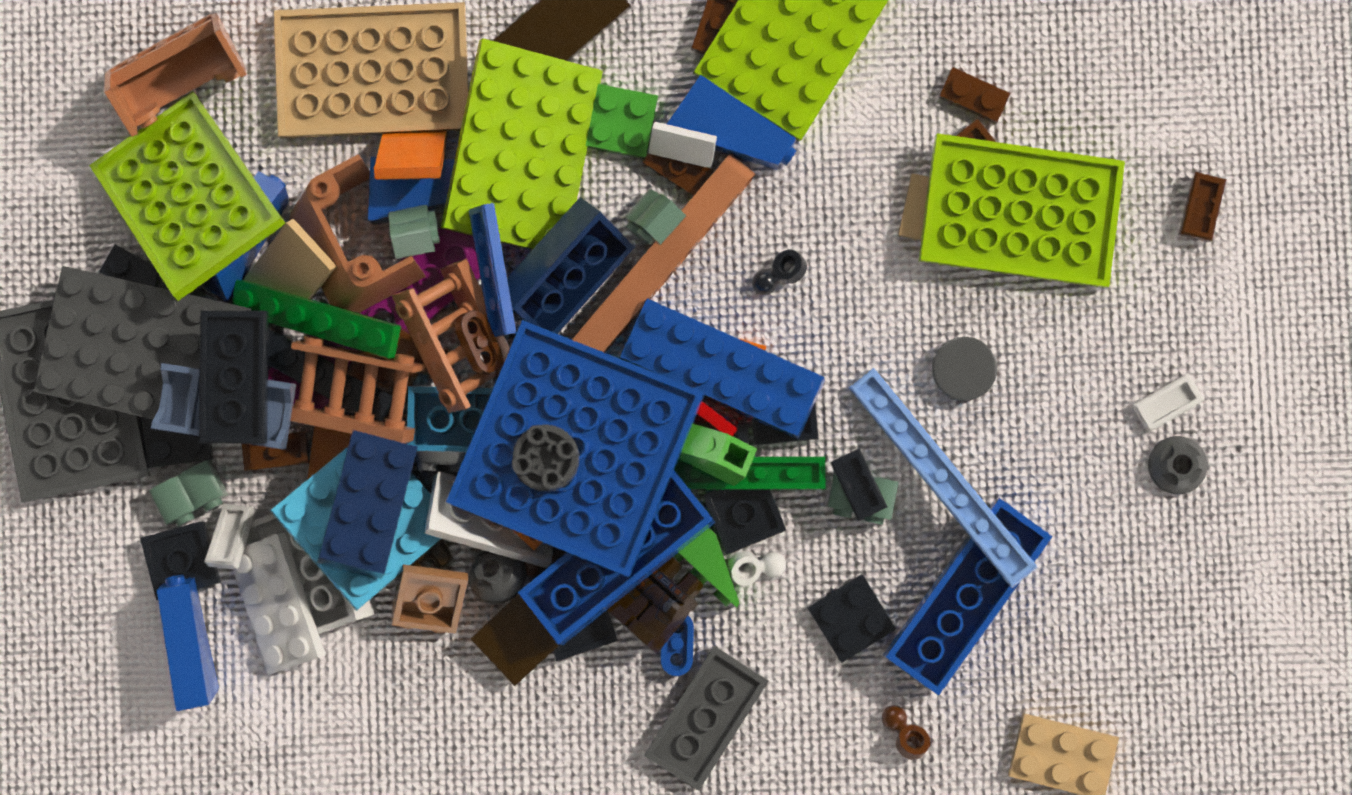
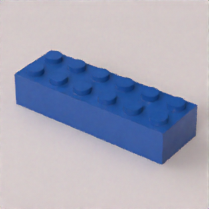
(723, 368)
(579, 591)
(960, 606)

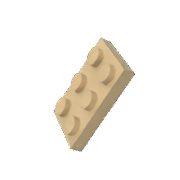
(1063, 756)

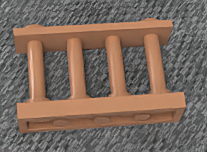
(468, 296)
(333, 415)

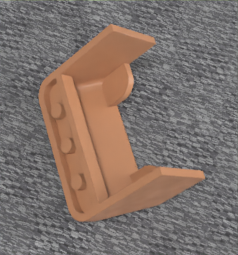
(171, 70)
(360, 281)

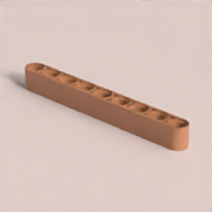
(662, 260)

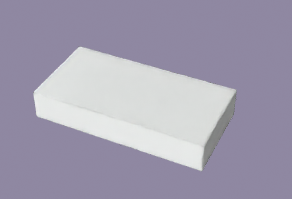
(682, 144)
(1167, 403)
(230, 536)

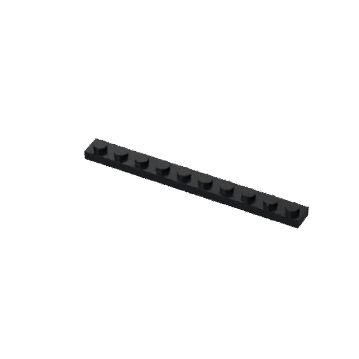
(281, 357)

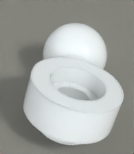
(771, 565)

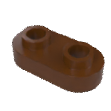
(478, 341)

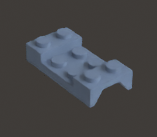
(180, 405)

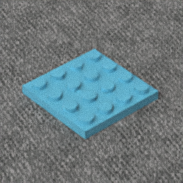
(307, 514)

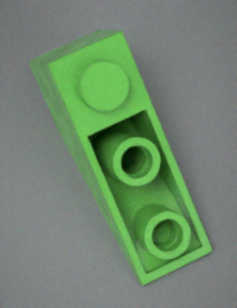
(717, 454)
(709, 565)

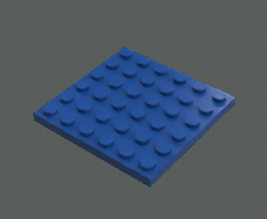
(627, 439)

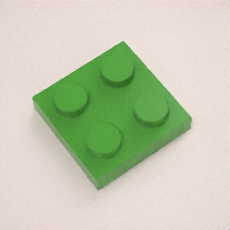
(621, 121)

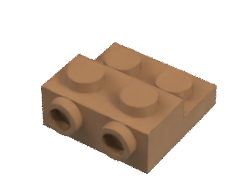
(429, 599)

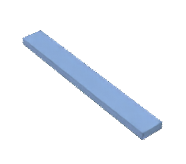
(943, 478)

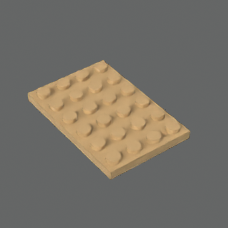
(371, 69)

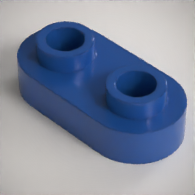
(682, 644)

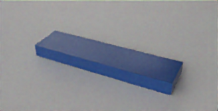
(492, 269)

